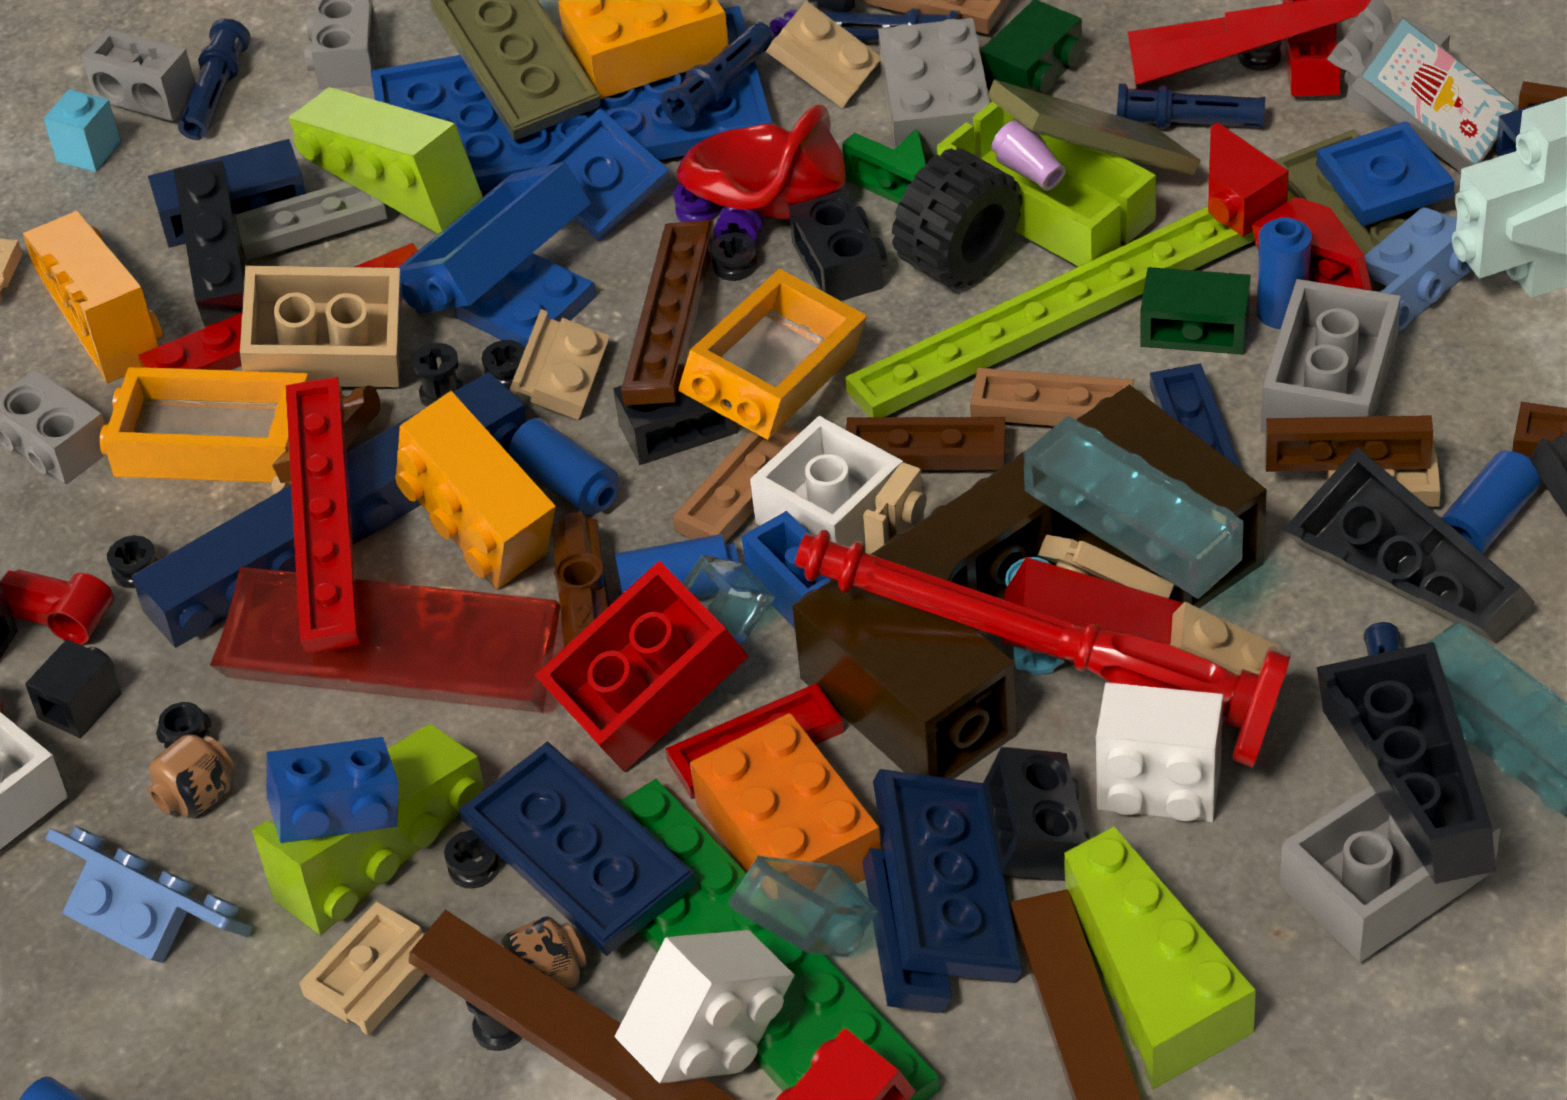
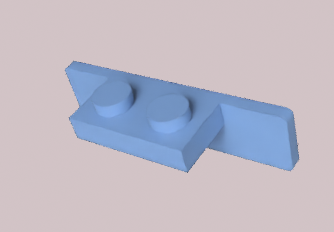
(1417, 262)
(133, 905)

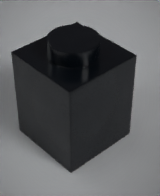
(73, 688)

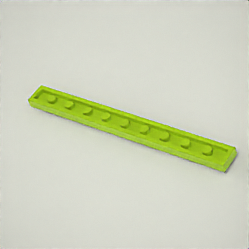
(1038, 314)

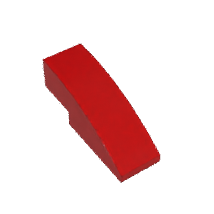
(1307, 62)

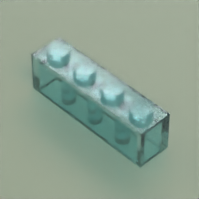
(1133, 506)
(1507, 713)

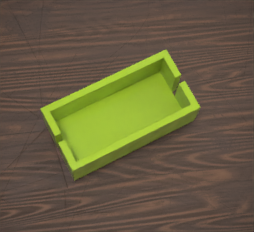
(1090, 209)

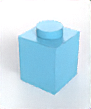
(82, 130)

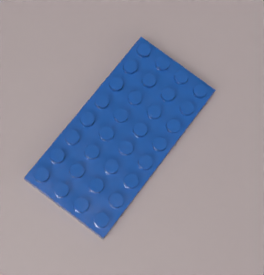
(451, 93)

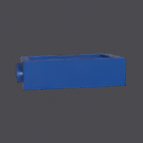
(491, 238)

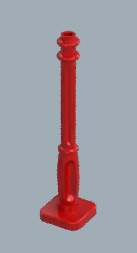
(1107, 653)

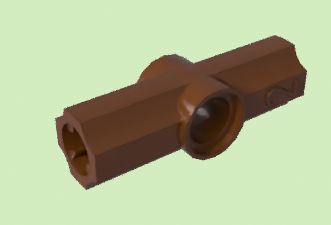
(578, 573)

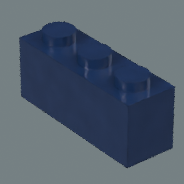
(256, 180)

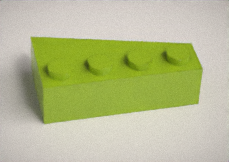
(389, 154)
(331, 874)
(1157, 962)

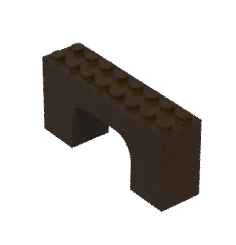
(938, 689)

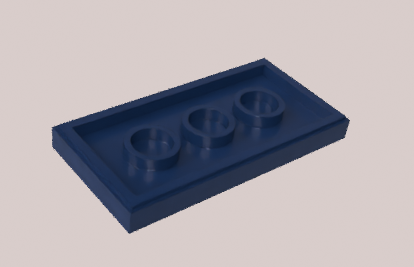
(577, 848)
(945, 877)

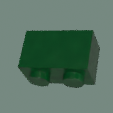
(1034, 48)
(1195, 310)

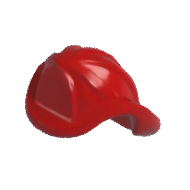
(766, 165)

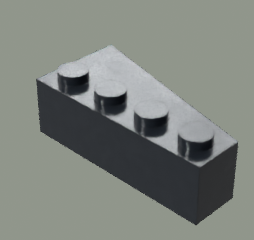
(1398, 542)
(1412, 750)

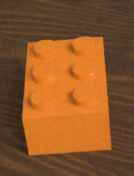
(782, 800)

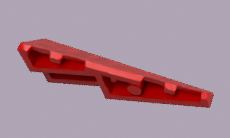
(1188, 46)

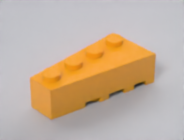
(94, 293)

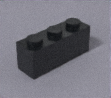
(211, 240)

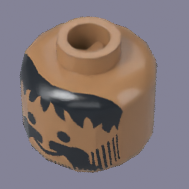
(190, 776)
(549, 949)

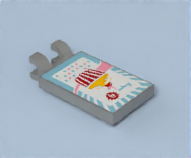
(1421, 84)

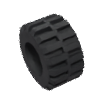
(956, 218)

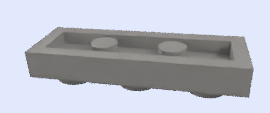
(306, 219)

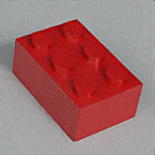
(642, 665)

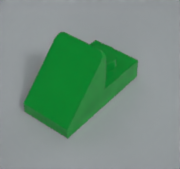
(880, 167)

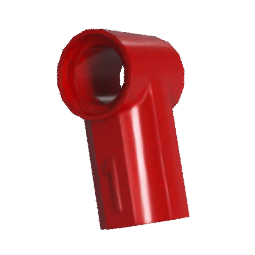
(67, 607)

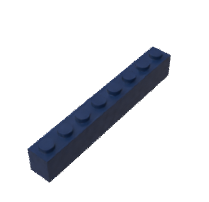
(197, 582)

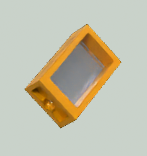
(772, 353)
(198, 424)

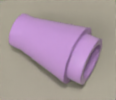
(1027, 155)

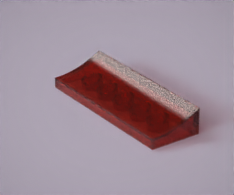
(410, 646)

